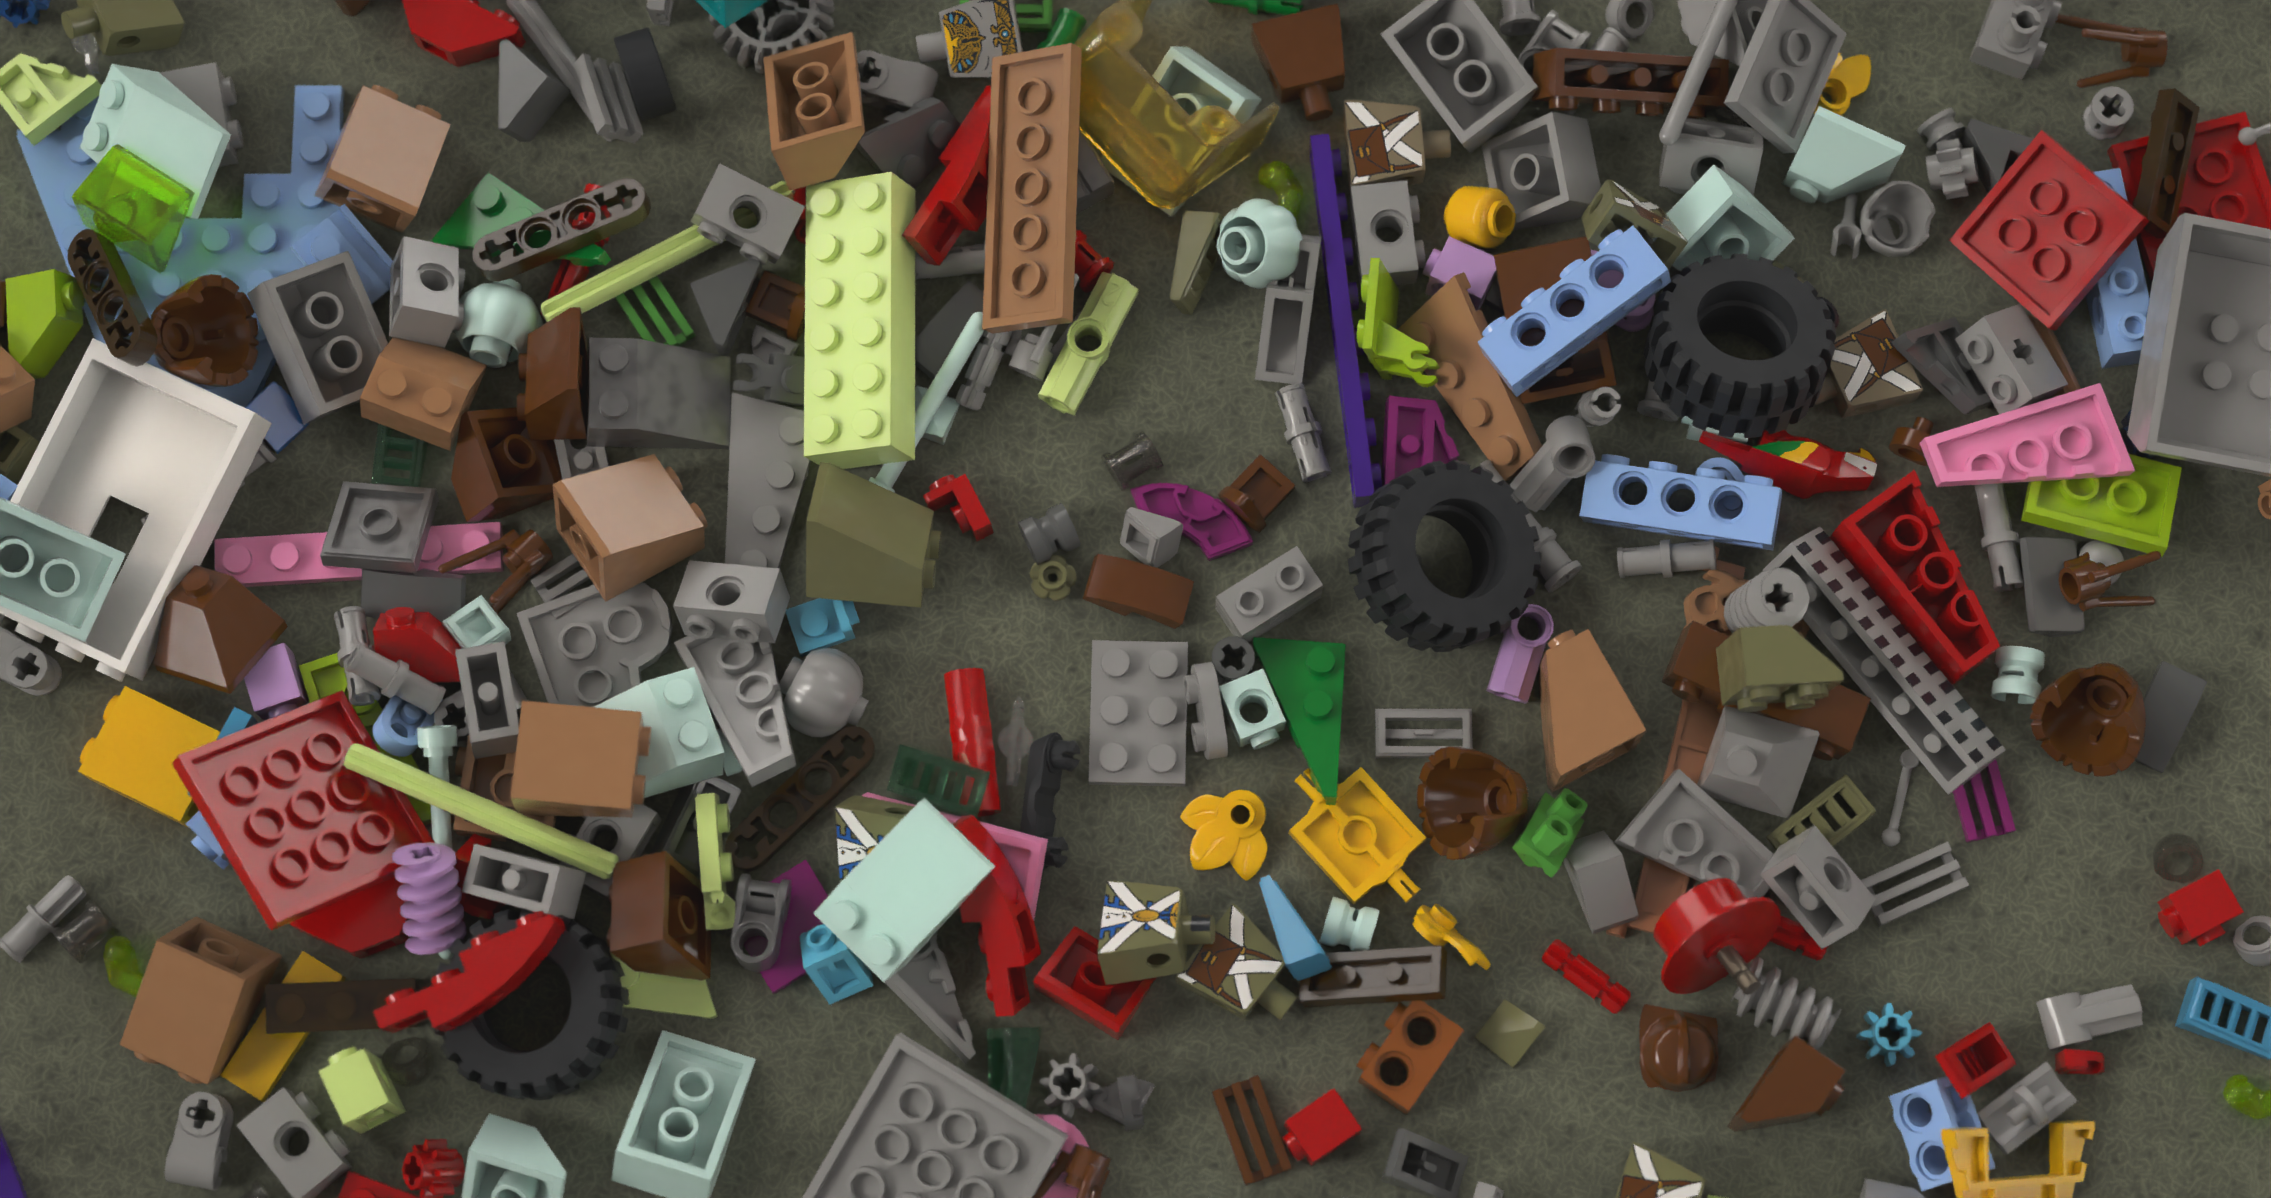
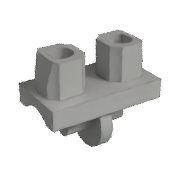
(2025, 1108)

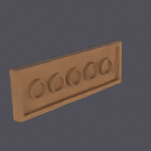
(1032, 189)

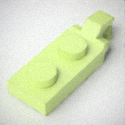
(715, 865)

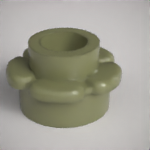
(1053, 590)

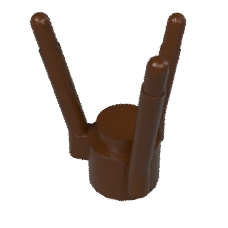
(2139, 47)
(523, 558)
(2086, 581)
(1084, 1169)

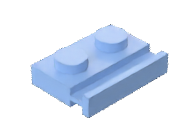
(345, 233)

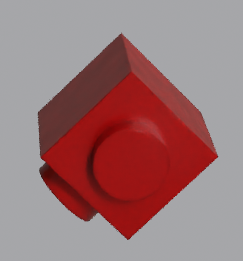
(2199, 910)

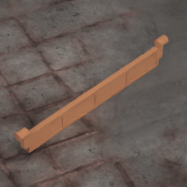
(1692, 739)

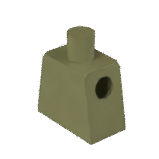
(125, 24)

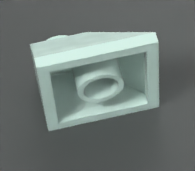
(1840, 159)
(511, 1163)

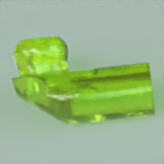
(1285, 185)
(122, 965)
(2247, 1098)

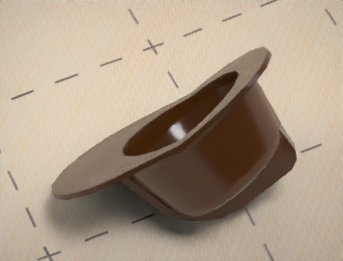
(1677, 1048)

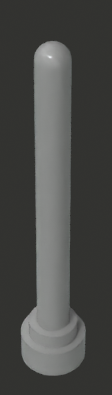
(1696, 71)

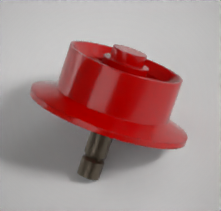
(1714, 935)

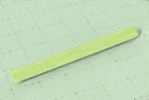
(643, 265)
(480, 811)

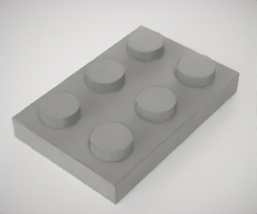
(1785, 71)
(1138, 713)

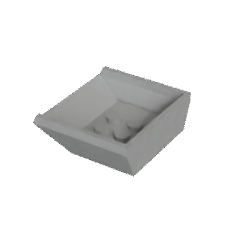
(2208, 348)

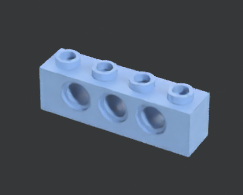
(2119, 299)
(1564, 336)
(1751, 528)

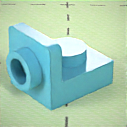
(822, 623)
(833, 965)

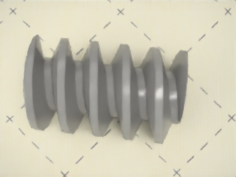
(1767, 600)
(1787, 1007)

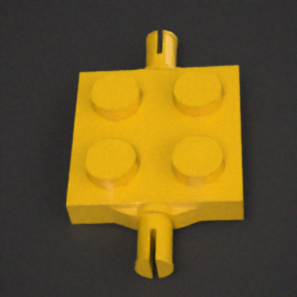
(1359, 838)

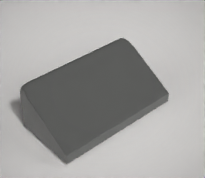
(2046, 607)
(679, 830)

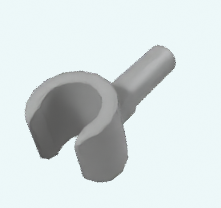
(1847, 231)

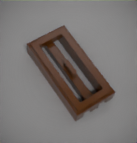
(1237, 1090)

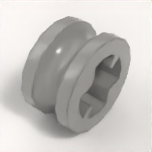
(1940, 128)

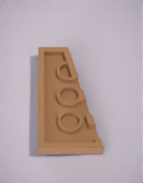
(1469, 381)

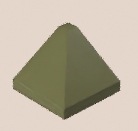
(1509, 1033)

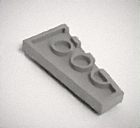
(763, 480)
(744, 700)

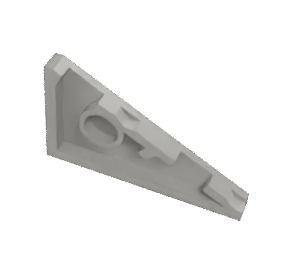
(929, 992)

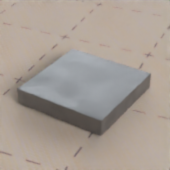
(379, 527)

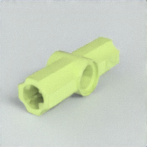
(1100, 318)

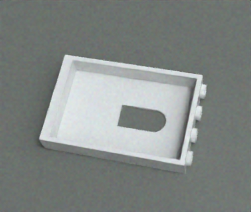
(154, 448)

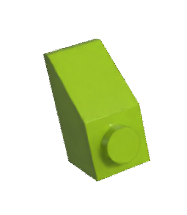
(42, 318)

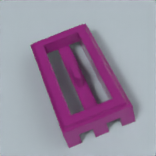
(1989, 829)

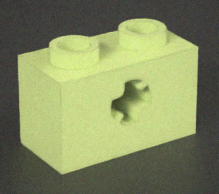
(361, 1089)

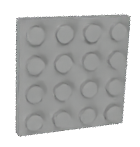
(935, 1135)

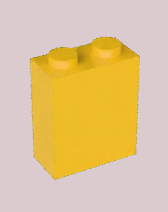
(138, 750)

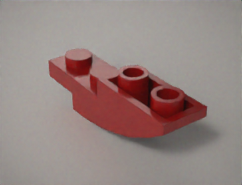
(960, 193)
(1006, 921)
(492, 971)

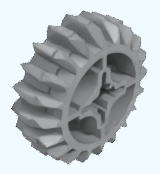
(808, 22)

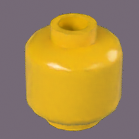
(1479, 216)

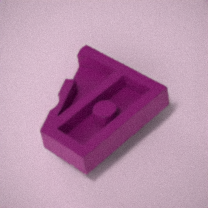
(1413, 436)

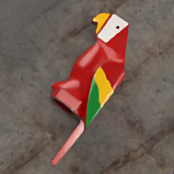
(1798, 463)

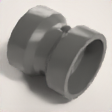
(1049, 533)

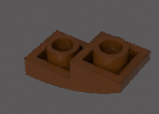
(1138, 588)

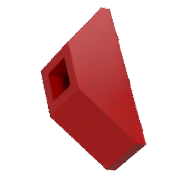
(460, 29)
(361, 922)

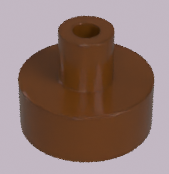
(1907, 440)

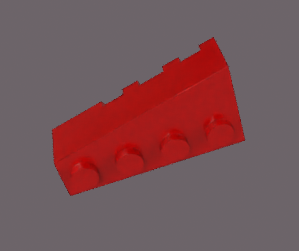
(1911, 569)

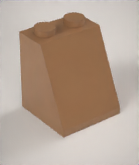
(383, 158)
(627, 522)
(1582, 710)
(578, 761)
(198, 999)

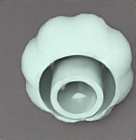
(1259, 243)
(496, 319)

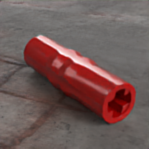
(972, 732)

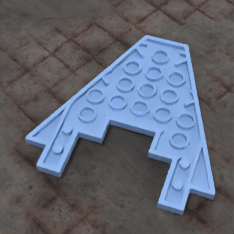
(244, 249)

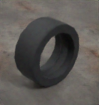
(645, 74)

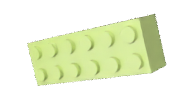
(859, 322)

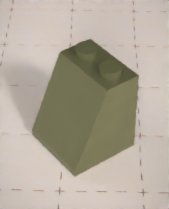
(868, 542)

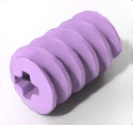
(430, 896)

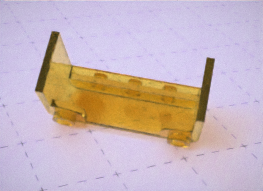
(1143, 126)

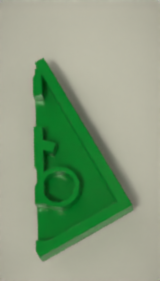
(495, 206)
(1309, 688)

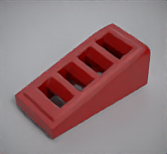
(1975, 1060)

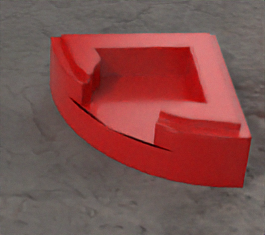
(2078, 1062)

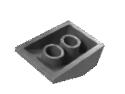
(656, 396)

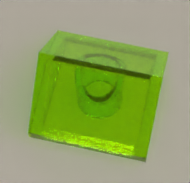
(134, 206)

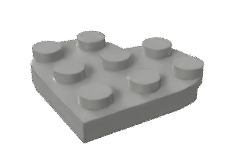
(596, 645)

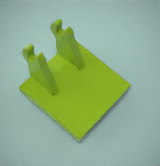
(1377, 334)

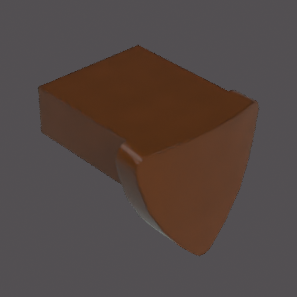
(779, 305)
(1257, 493)

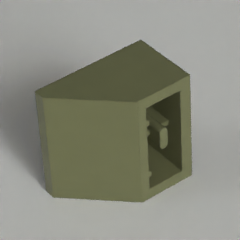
(1773, 667)

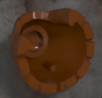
(206, 332)
(2091, 719)
(1469, 802)

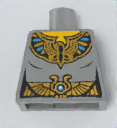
(973, 36)

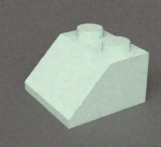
(1725, 220)

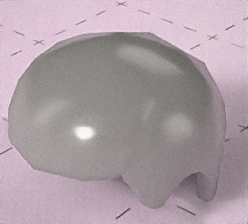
(1905, 205)

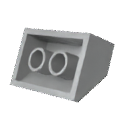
(1462, 67)
(320, 333)

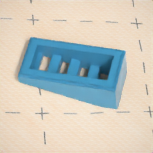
(1297, 944)
(2192, 1006)

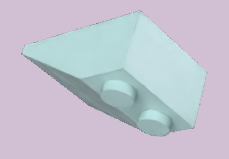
(1194, 85)
(159, 126)
(53, 571)
(683, 733)
(904, 890)
(682, 1118)

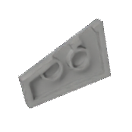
(1696, 837)

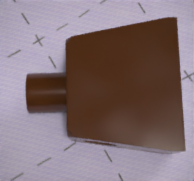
(1303, 57)

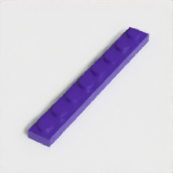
(1342, 300)

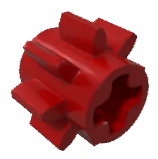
(433, 1169)

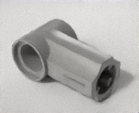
(1555, 463)
(2079, 1017)

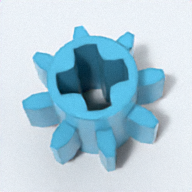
(1879, 1044)

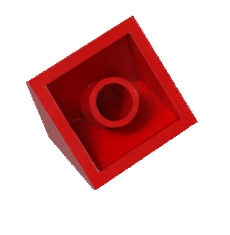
(1077, 983)

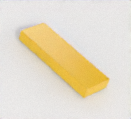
(265, 1056)

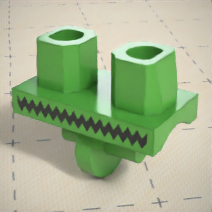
(1550, 831)

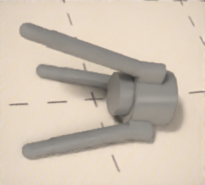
(1034, 354)

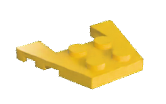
(1969, 1163)

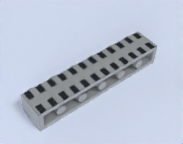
(1889, 663)

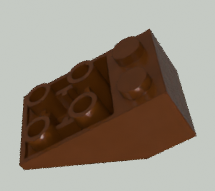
(1537, 267)

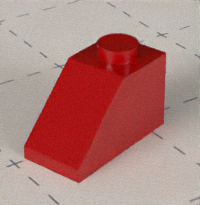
(418, 641)

